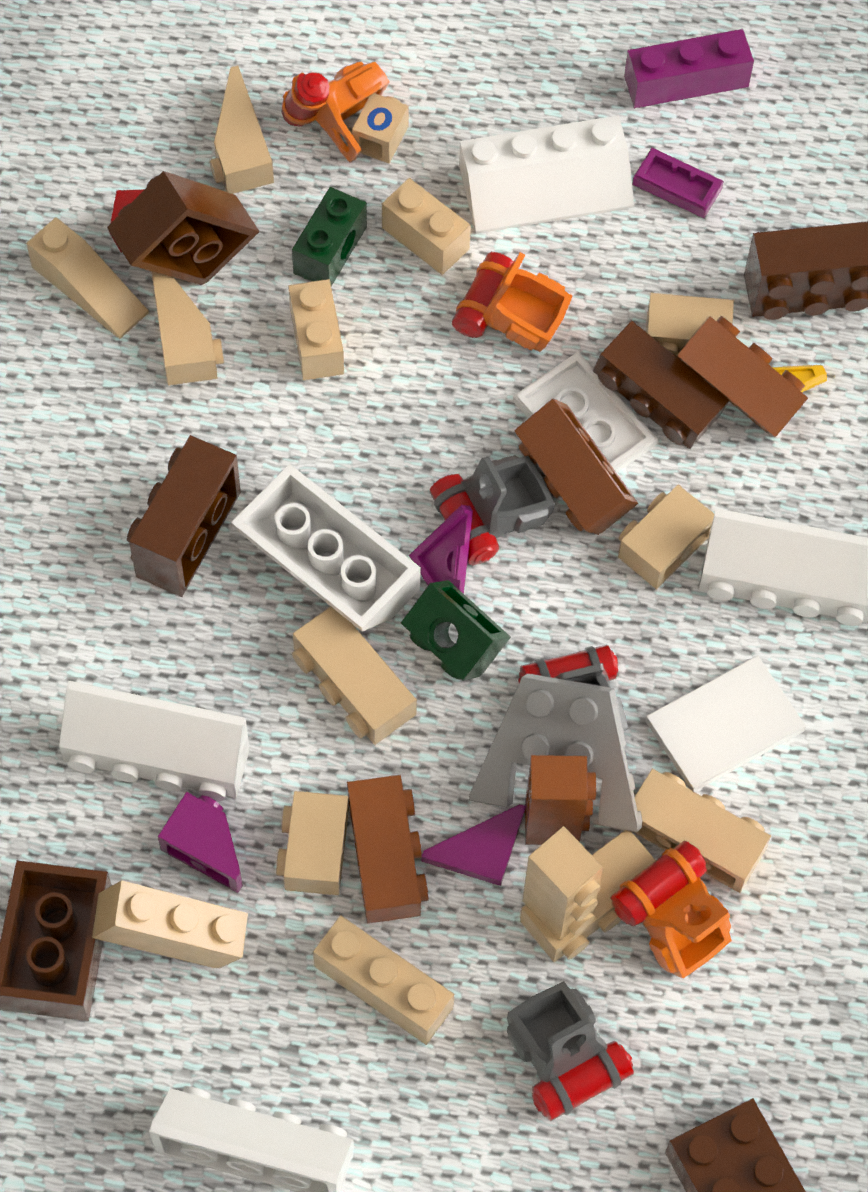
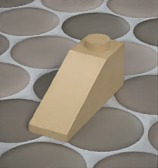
(239, 145)
(84, 277)
(185, 335)

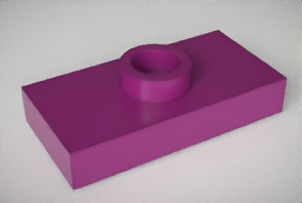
(677, 182)

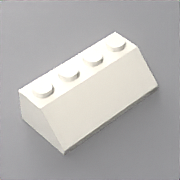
(546, 174)
(329, 550)
(787, 567)
(153, 741)
(251, 1143)

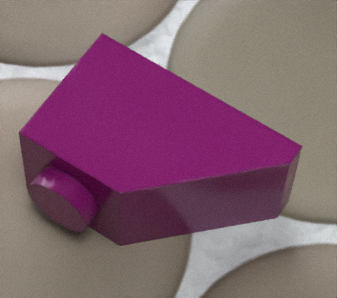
(202, 839)

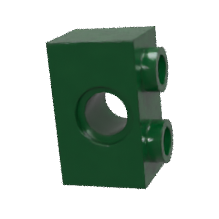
(329, 236)
(478, 634)

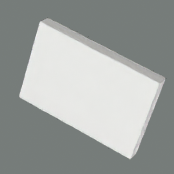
(600, 410)
(725, 723)

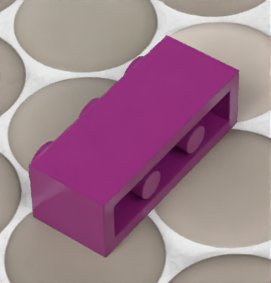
(688, 68)

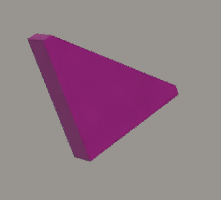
(446, 550)
(480, 850)

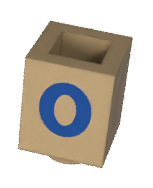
(381, 127)

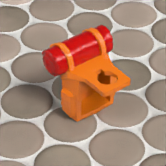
(333, 101)
(513, 302)
(676, 909)

